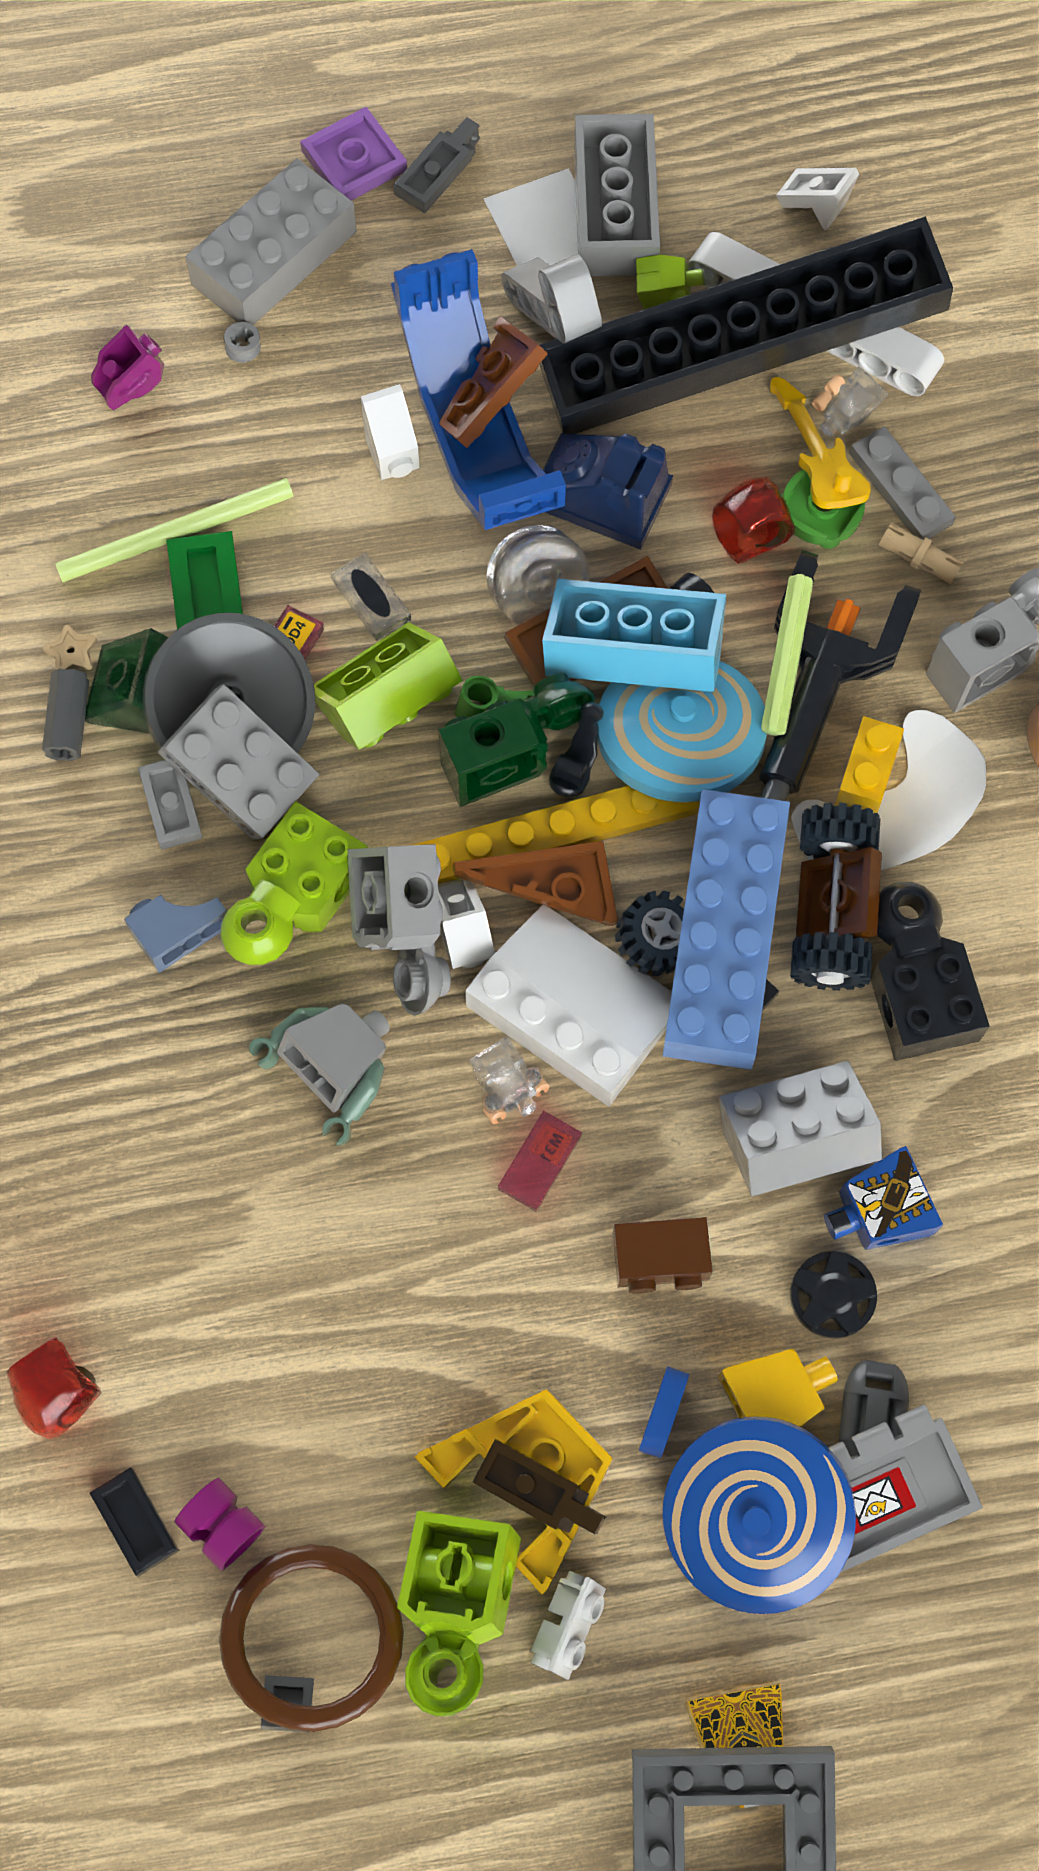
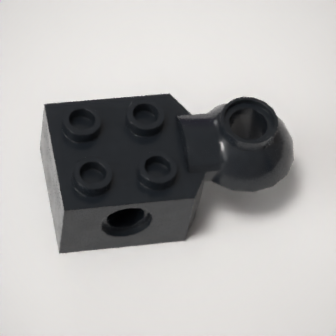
(925, 979)

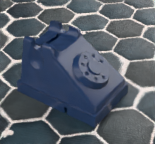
(611, 484)

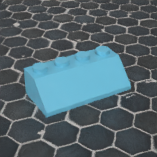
(634, 635)

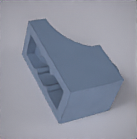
(173, 931)

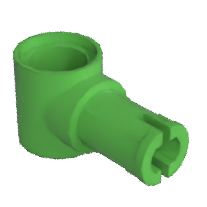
(486, 692)

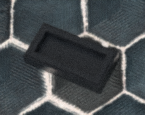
(134, 1522)

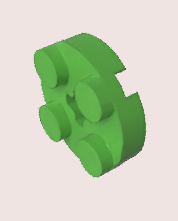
(817, 526)

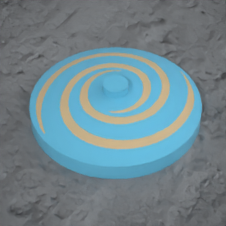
(682, 739)

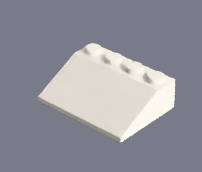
(572, 1003)

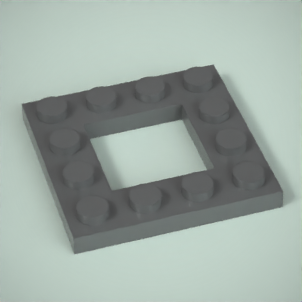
(790, 1776)

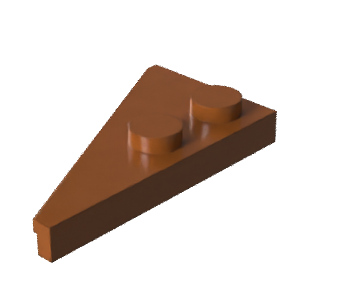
(561, 877)

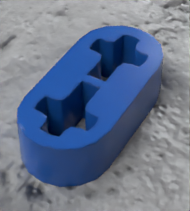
(664, 1412)

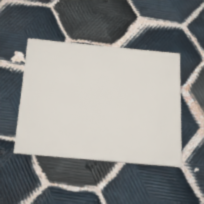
(538, 218)

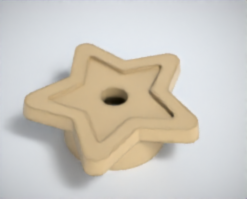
(69, 639)

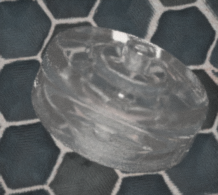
(527, 568)

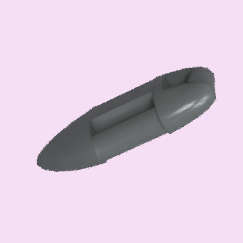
(868, 1406)

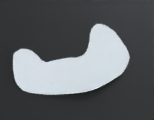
(936, 796)

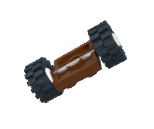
(837, 897)

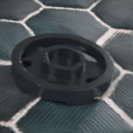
(833, 1294)

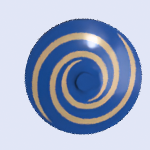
(759, 1515)

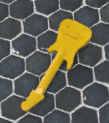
(832, 477)

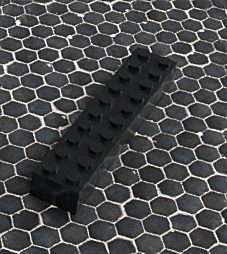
(747, 326)

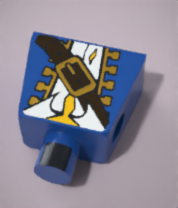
(885, 1204)

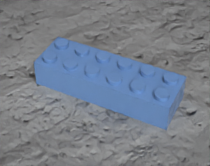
(726, 930)

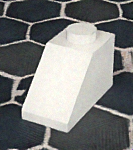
(390, 432)
(464, 924)

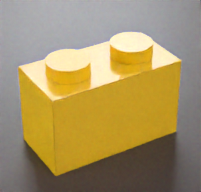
(870, 764)

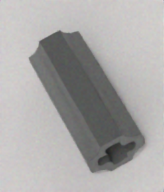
(65, 714)

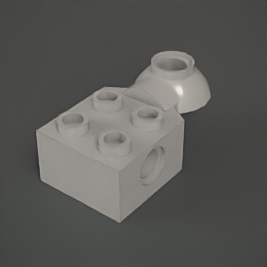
(988, 648)
(400, 909)

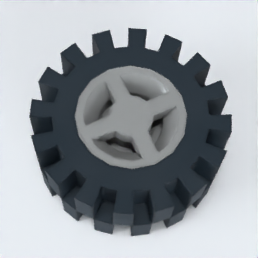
(655, 914)

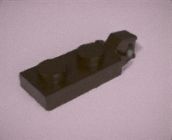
(536, 1489)

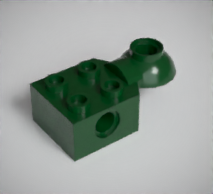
(508, 739)

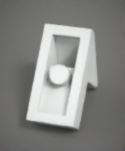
(820, 189)

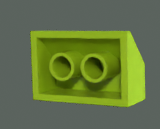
(386, 685)

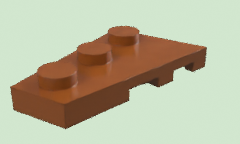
(500, 373)

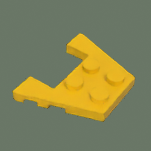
(548, 1435)

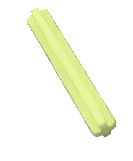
(787, 655)

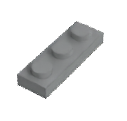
(902, 484)

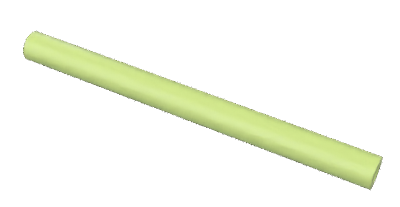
(176, 528)

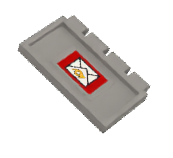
(904, 1483)

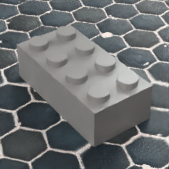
(616, 191)
(271, 243)

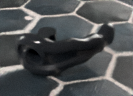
(573, 767)

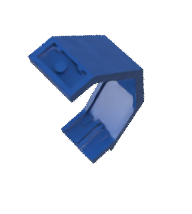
(443, 337)

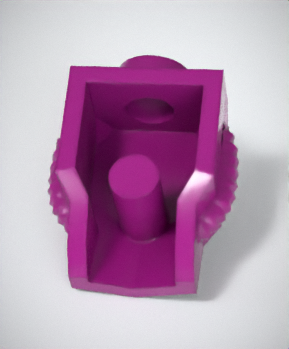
(127, 367)

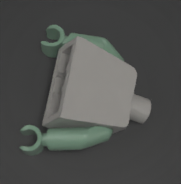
(333, 1055)

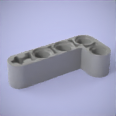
(555, 296)

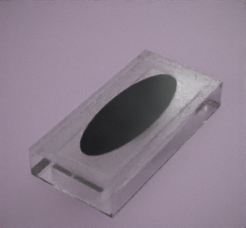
(371, 596)

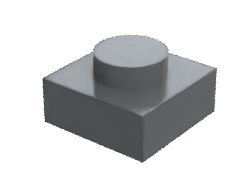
(291, 1689)

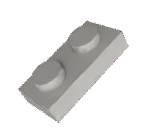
(170, 804)

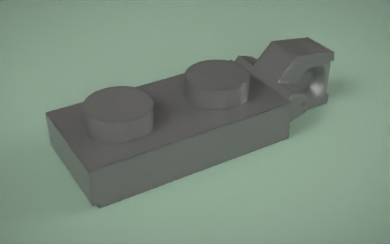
(438, 166)

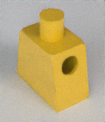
(778, 1387)

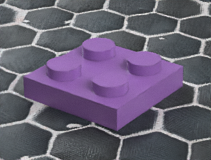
(354, 154)

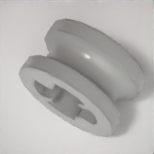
(244, 353)

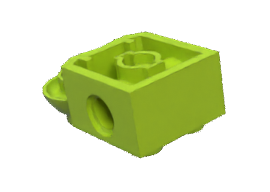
(294, 880)
(459, 1596)

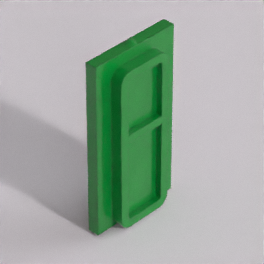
(203, 576)

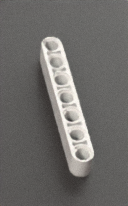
(890, 356)

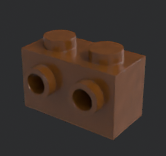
(662, 1254)

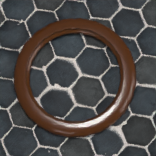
(362, 1697)

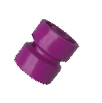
(219, 1524)

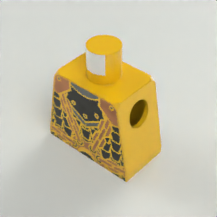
(739, 1719)

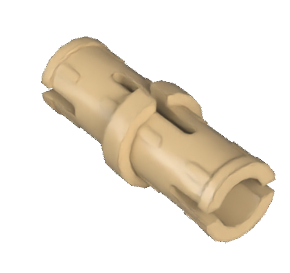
(920, 553)

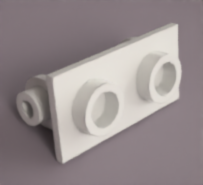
(563, 1646)

